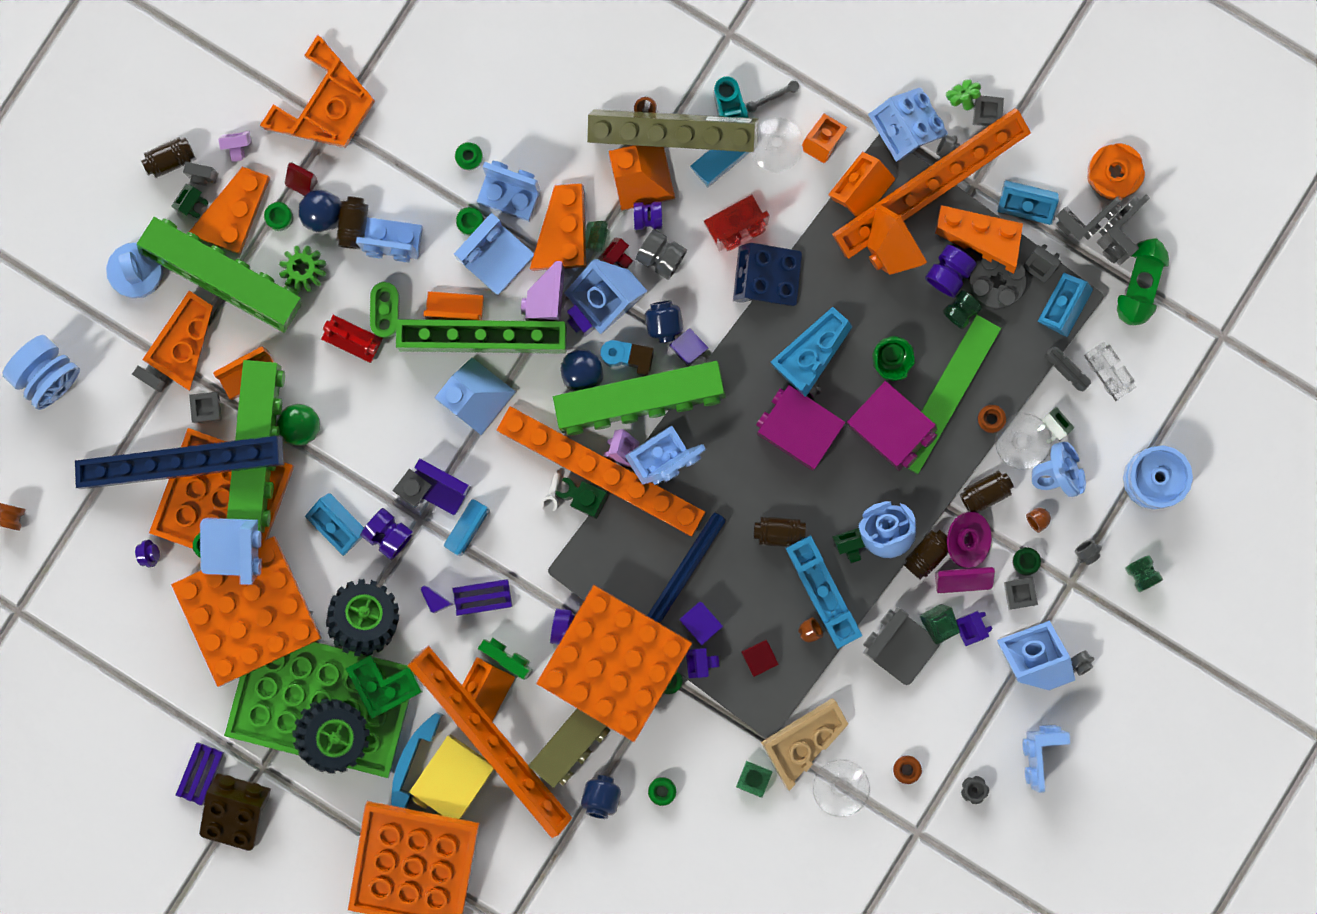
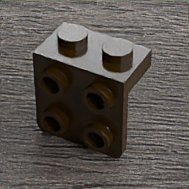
(233, 811)

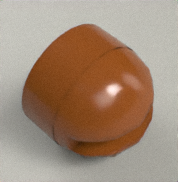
(640, 104)
(1038, 519)
(810, 630)

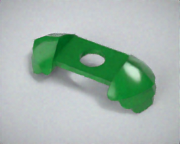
(1137, 304)

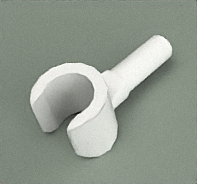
(551, 494)

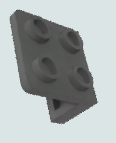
(1070, 223)
(1114, 242)
(900, 646)

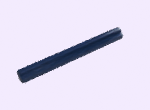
(686, 567)

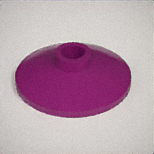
(969, 539)

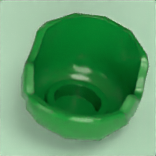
(893, 358)
(298, 424)

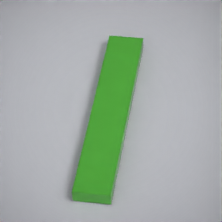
(956, 380)

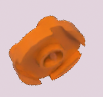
(1113, 155)

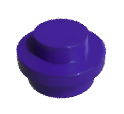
(147, 553)

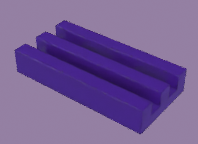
(458, 601)
(190, 796)

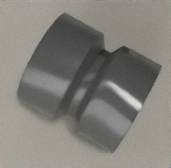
(661, 254)

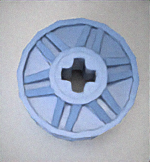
(41, 372)

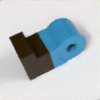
(621, 353)

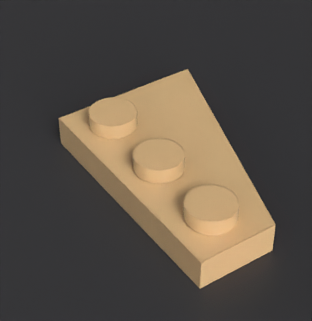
(801, 741)

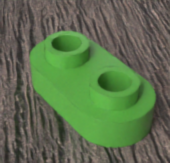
(384, 310)

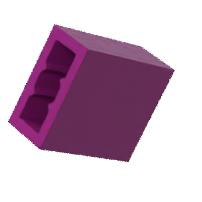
(893, 426)
(799, 427)

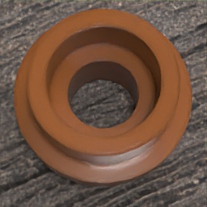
(991, 410)
(916, 769)

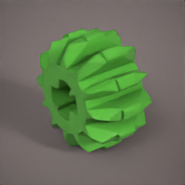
(310, 260)

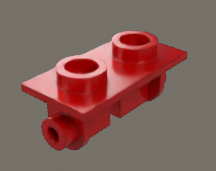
(351, 338)

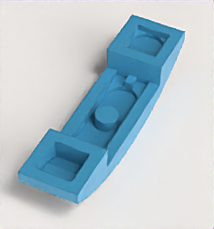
(823, 592)
(426, 731)

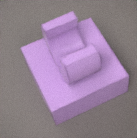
(235, 143)
(621, 445)

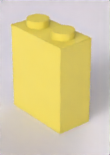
(451, 779)

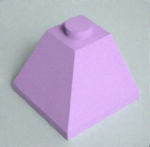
(545, 296)

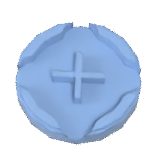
(132, 272)
(1062, 470)

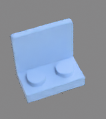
(907, 123)
(509, 191)
(391, 239)
(494, 254)

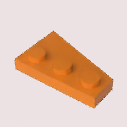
(233, 211)
(562, 230)
(988, 235)
(181, 341)

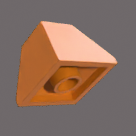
(641, 175)
(892, 243)

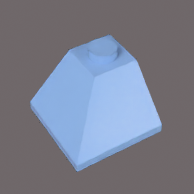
(605, 293)
(475, 395)
(1038, 657)

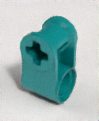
(729, 106)

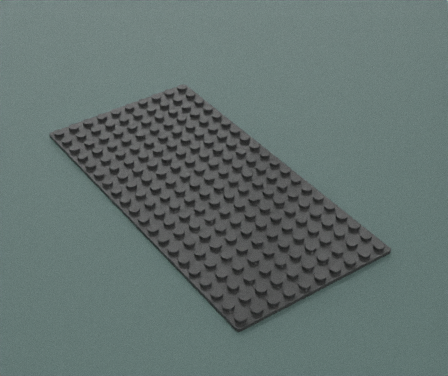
(746, 478)

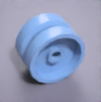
(1141, 482)

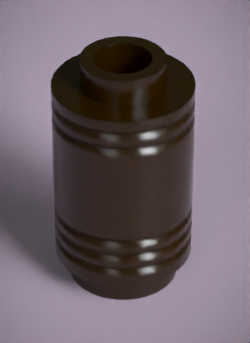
(167, 157)
(351, 222)
(987, 492)
(779, 531)
(927, 554)

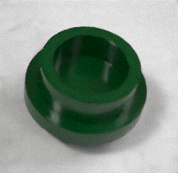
(1026, 561)

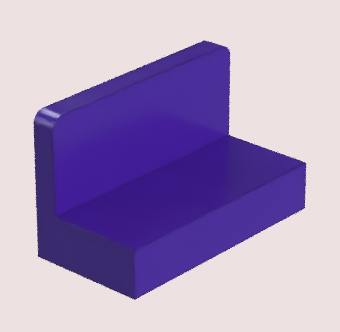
(446, 490)

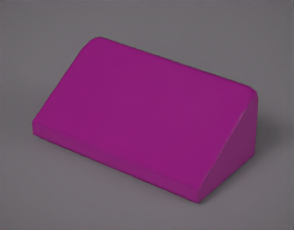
(964, 580)

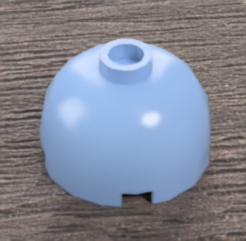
(888, 529)

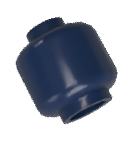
(664, 321)
(601, 797)

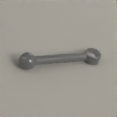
(792, 87)

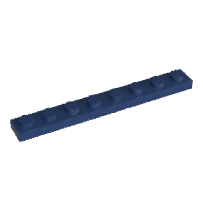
(179, 462)

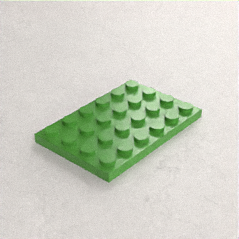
(275, 695)

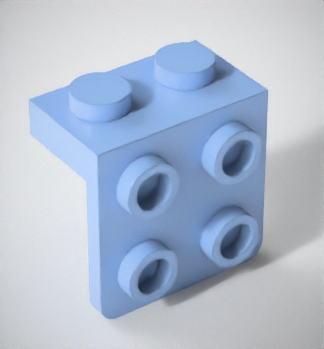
(662, 457)
(230, 548)
(1032, 747)

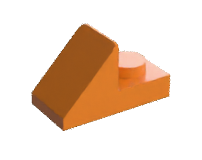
(823, 138)

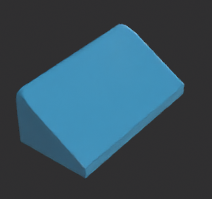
(715, 164)
(1028, 202)
(1065, 304)
(335, 523)
(466, 527)

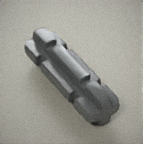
(1067, 368)

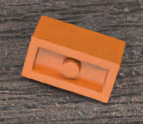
(862, 184)
(453, 306)
(231, 374)
(487, 686)

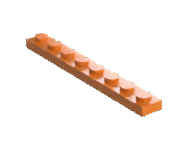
(937, 179)
(600, 471)
(490, 741)

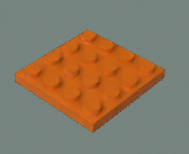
(205, 496)
(244, 623)
(614, 663)
(411, 862)

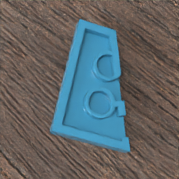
(811, 352)

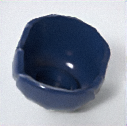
(319, 211)
(581, 370)

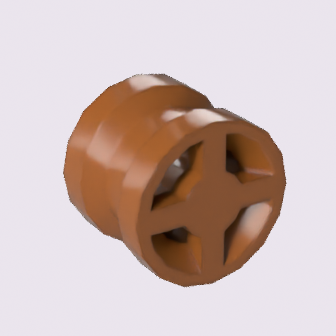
(11, 516)

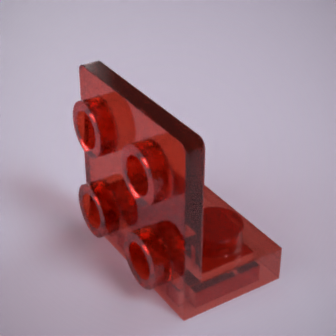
(736, 223)

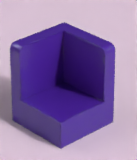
(701, 623)

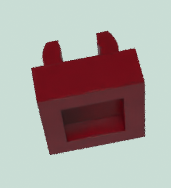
(615, 253)

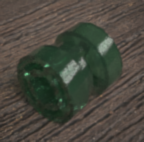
(962, 309)
(1143, 573)

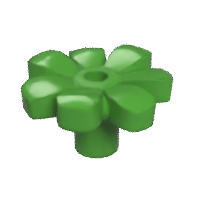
(964, 94)

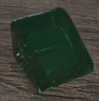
(596, 235)
(940, 623)

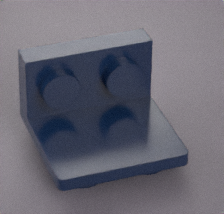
(767, 274)

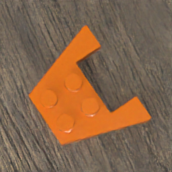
(333, 109)

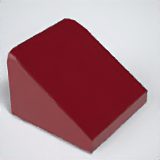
(300, 179)
(759, 658)

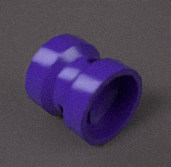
(641, 215)

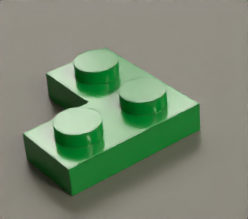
(516, 664)
(380, 693)

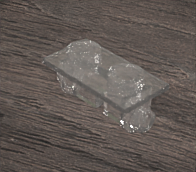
(1102, 362)

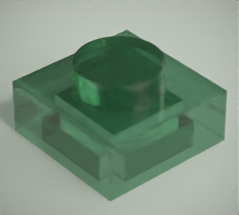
(754, 779)

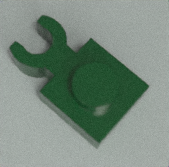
(586, 498)

